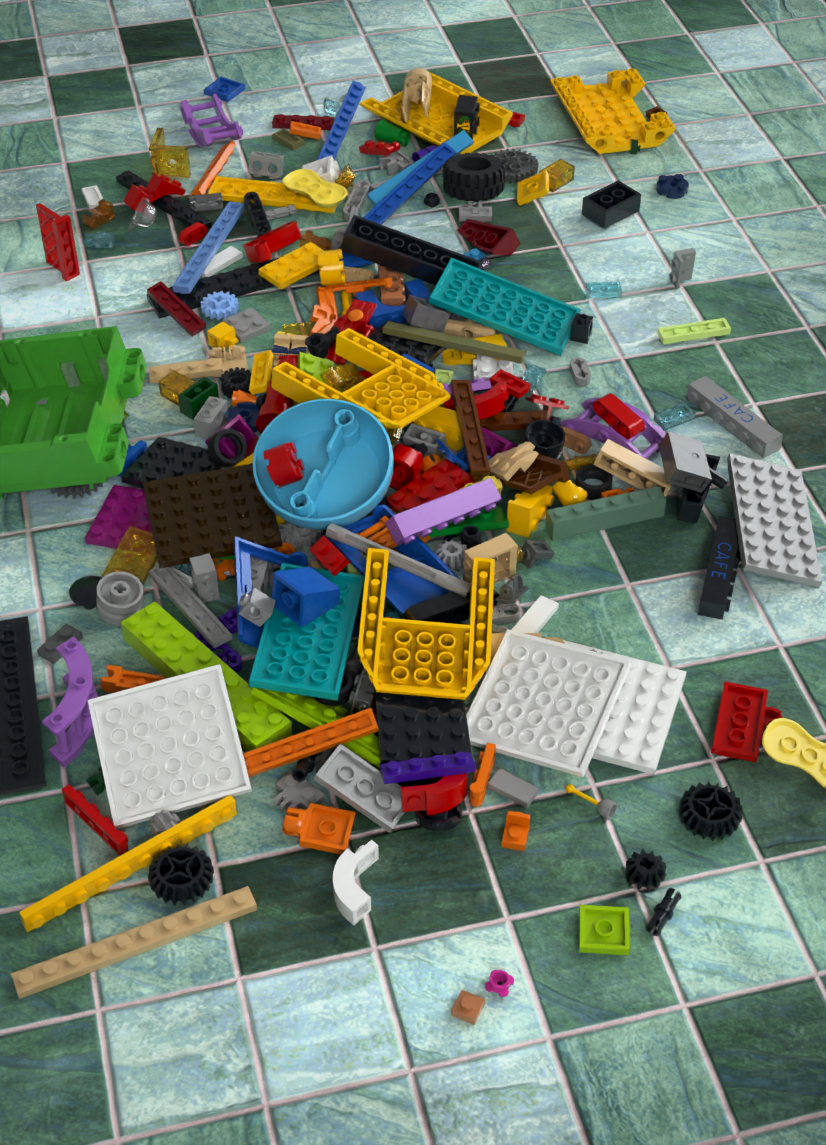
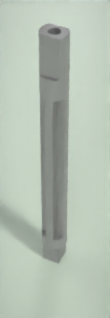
(417, 568)

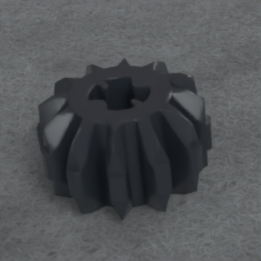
(645, 870)

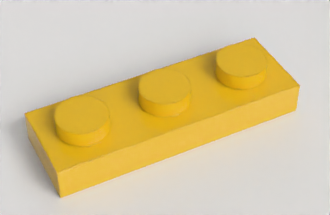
(261, 372)

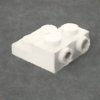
(325, 168)
(486, 367)

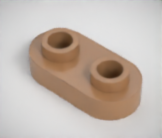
(576, 441)

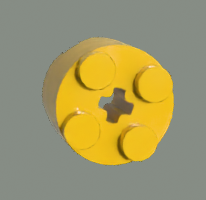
(331, 267)

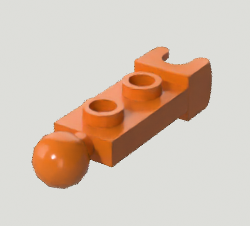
(124, 679)

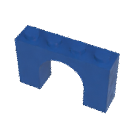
(393, 313)

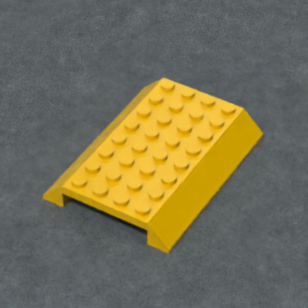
(440, 121)

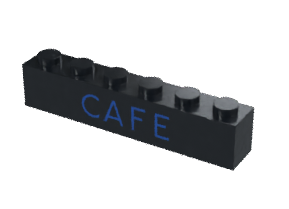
(720, 570)

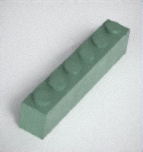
(605, 513)

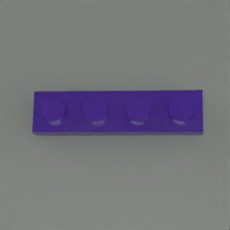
(427, 767)

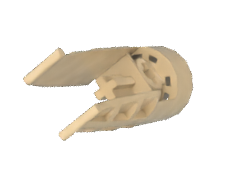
(416, 89)

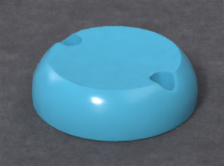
(344, 461)

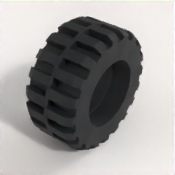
(473, 176)

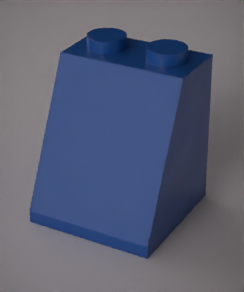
(303, 594)

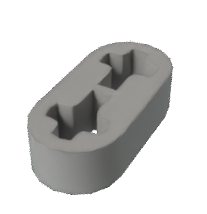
(582, 374)

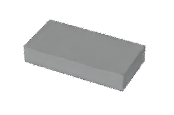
(513, 787)

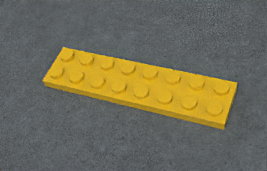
(269, 193)

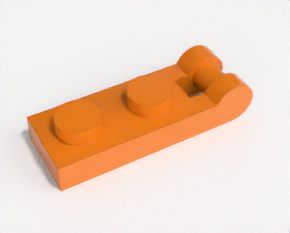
(482, 775)

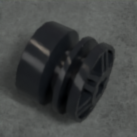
(546, 437)

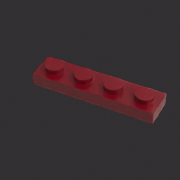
(283, 121)
(176, 308)

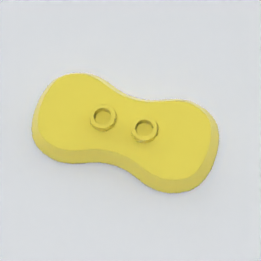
(312, 185)
(794, 746)

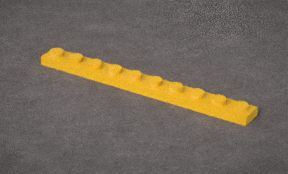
(127, 864)

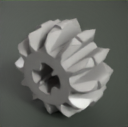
(451, 554)

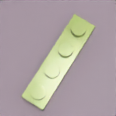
(693, 331)

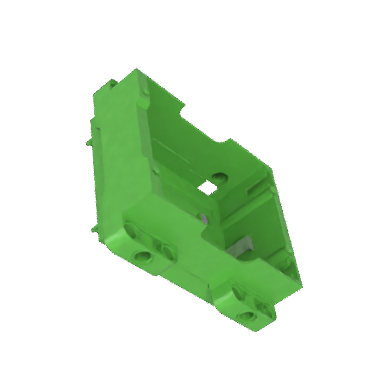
(65, 408)

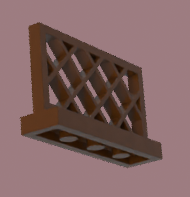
(540, 474)

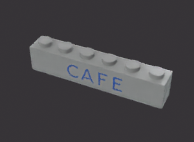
(734, 417)

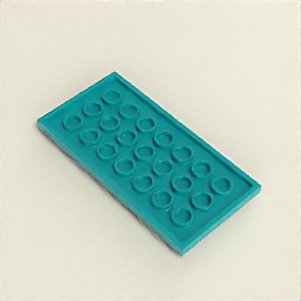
(504, 306)
(309, 657)

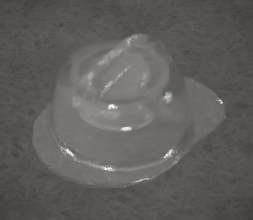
(143, 215)

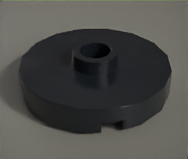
(439, 822)

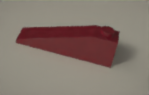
(490, 237)

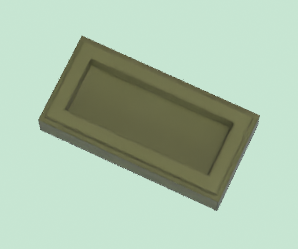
(288, 140)

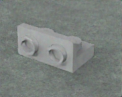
(682, 266)

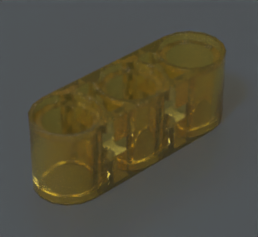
(340, 376)

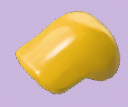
(569, 493)

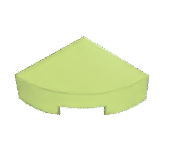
(444, 376)

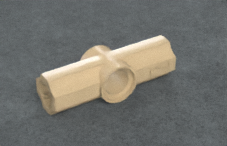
(468, 329)

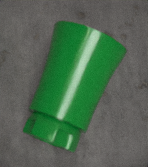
(390, 133)

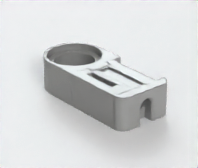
(500, 617)

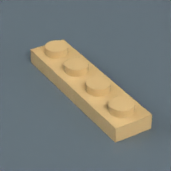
(190, 369)

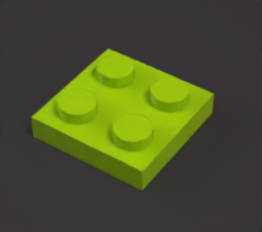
(604, 930)

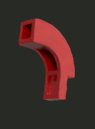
(488, 402)
(437, 796)

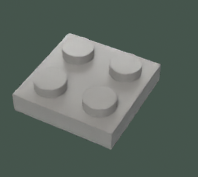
(248, 324)

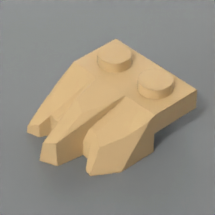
(508, 462)

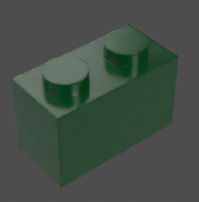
(195, 396)

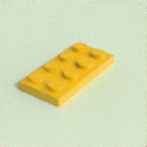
(292, 266)

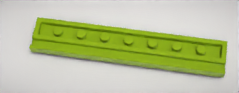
(313, 715)

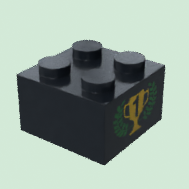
(466, 115)

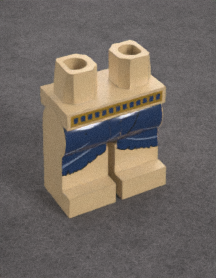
(283, 346)

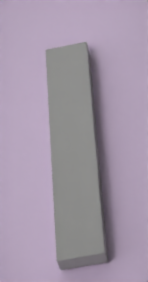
(191, 606)

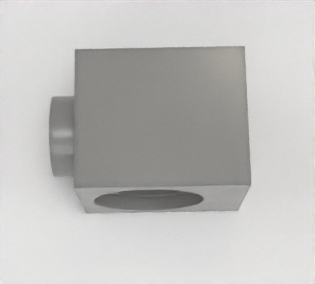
(256, 607)

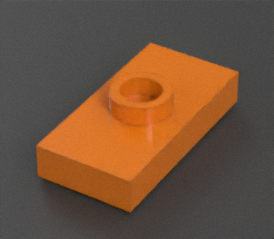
(305, 130)

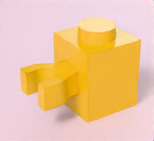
(221, 336)

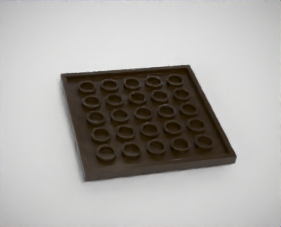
(206, 512)

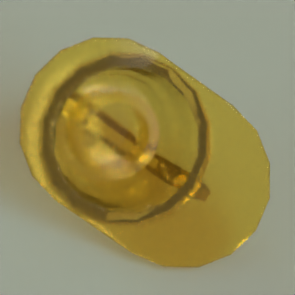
(346, 177)

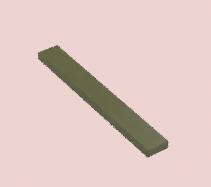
(454, 342)

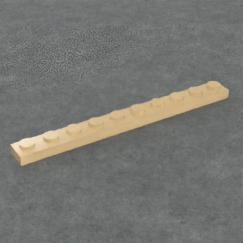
(133, 942)

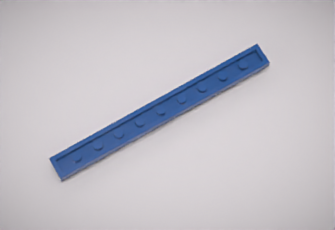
(342, 120)

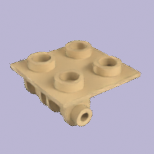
(230, 359)

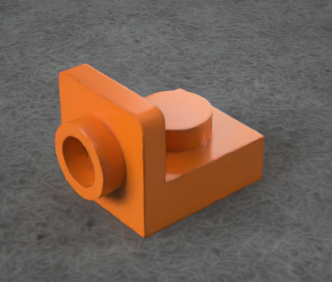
(516, 830)

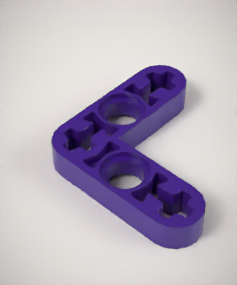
(228, 654)

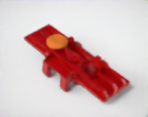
(355, 319)

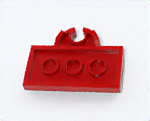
(432, 484)
(742, 721)

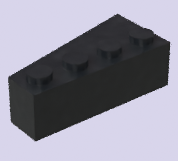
(690, 501)

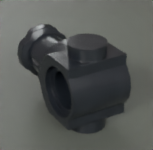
(320, 343)

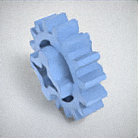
(219, 305)

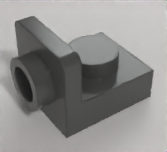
(535, 550)

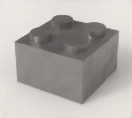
(425, 315)

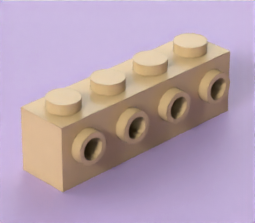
(631, 467)

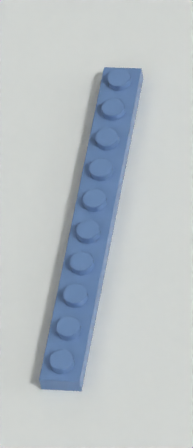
(208, 248)

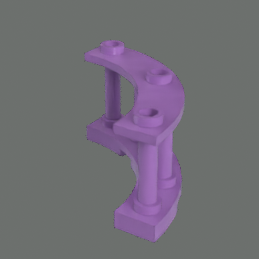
(206, 136)
(600, 432)
(74, 706)

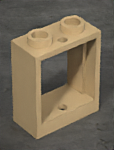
(500, 546)

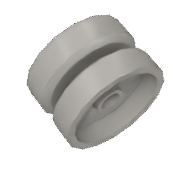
(118, 597)

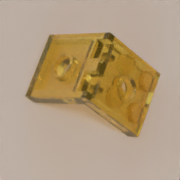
(162, 154)

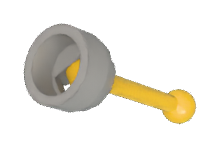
(605, 807)

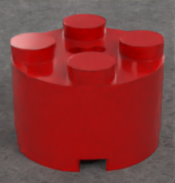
(284, 465)
(406, 467)

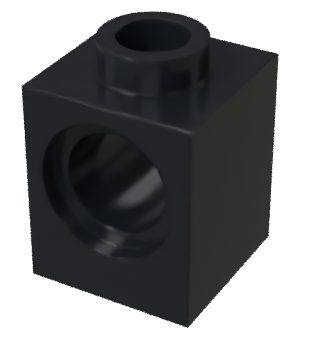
(581, 328)

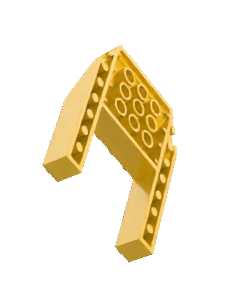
(394, 394)
(425, 655)

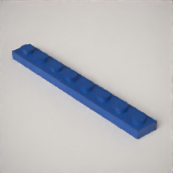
(410, 184)

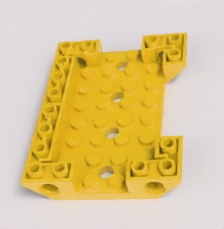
(608, 113)

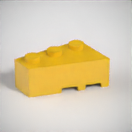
(443, 421)
(527, 511)

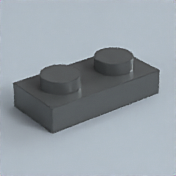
(48, 649)

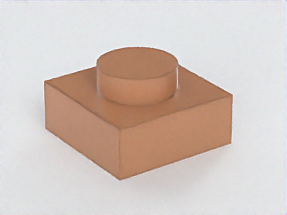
(468, 1007)

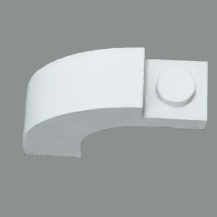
(348, 896)

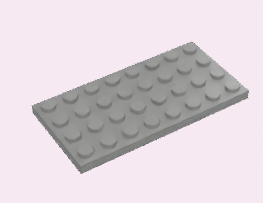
(773, 520)

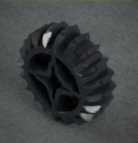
(723, 818)
(182, 865)

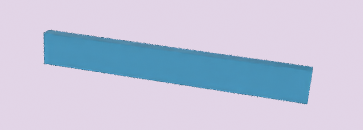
(458, 143)

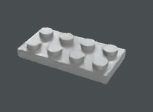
(361, 787)

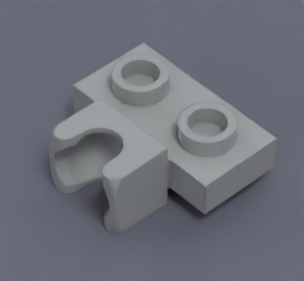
(395, 162)

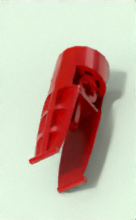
(275, 401)

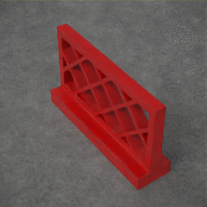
(58, 242)

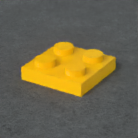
(533, 188)

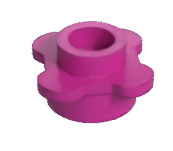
(502, 977)

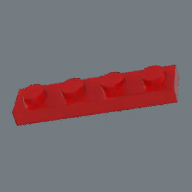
(91, 816)

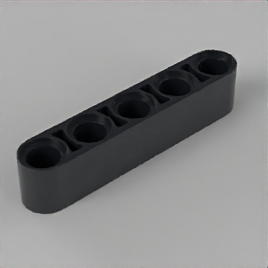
(442, 608)

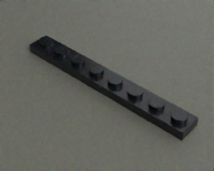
(166, 203)

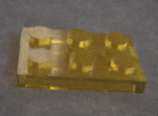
(134, 554)

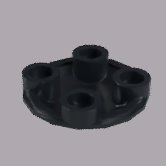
(84, 591)

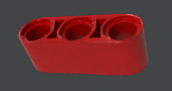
(618, 416)

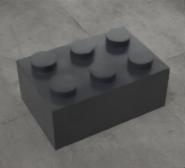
(611, 204)

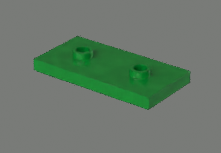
(485, 521)

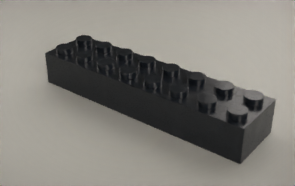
(399, 250)

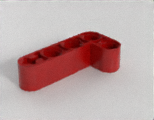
(262, 247)

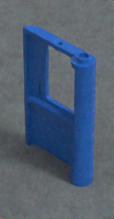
(402, 587)
(247, 631)

